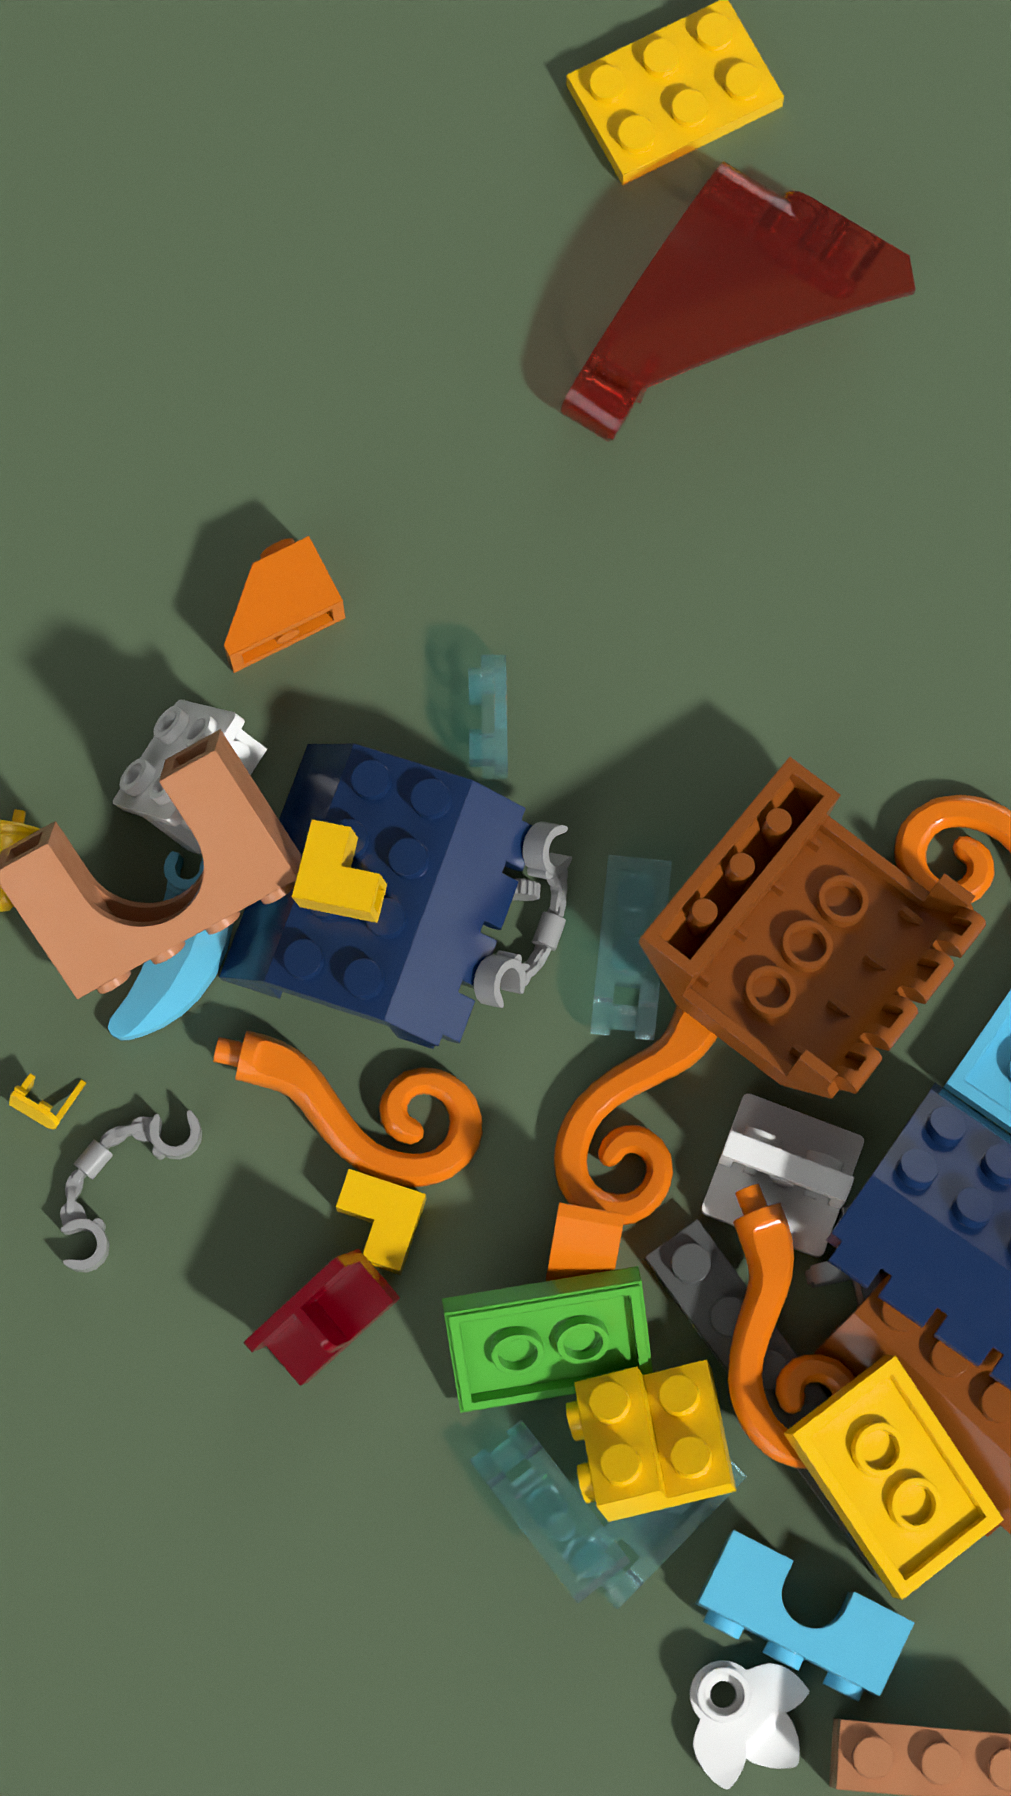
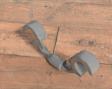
(506, 968)
(95, 1158)

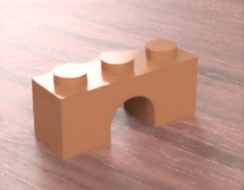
(919, 1760)

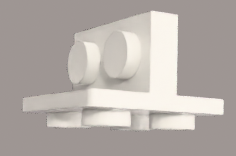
(174, 731)
(794, 1161)

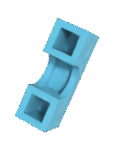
(853, 1648)

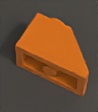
(282, 603)
(584, 1241)

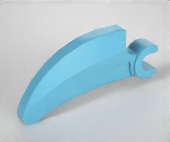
(173, 986)

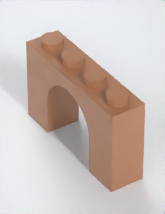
(101, 936)

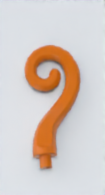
(953, 812)
(670, 1055)
(285, 1069)
(770, 1262)

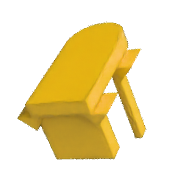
(41, 1112)

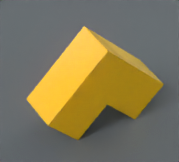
(328, 881)
(392, 1211)

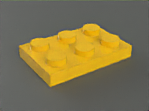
(674, 90)
(893, 1476)

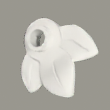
(750, 1727)

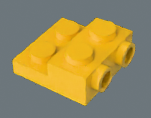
(650, 1439)

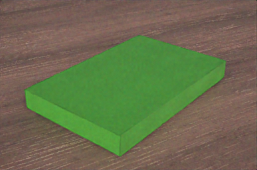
(545, 1337)

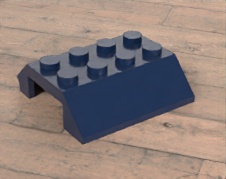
(443, 862)
(940, 1228)

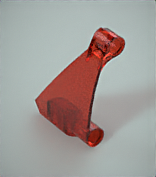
(727, 279)

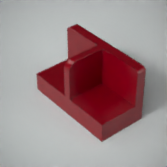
(325, 1316)

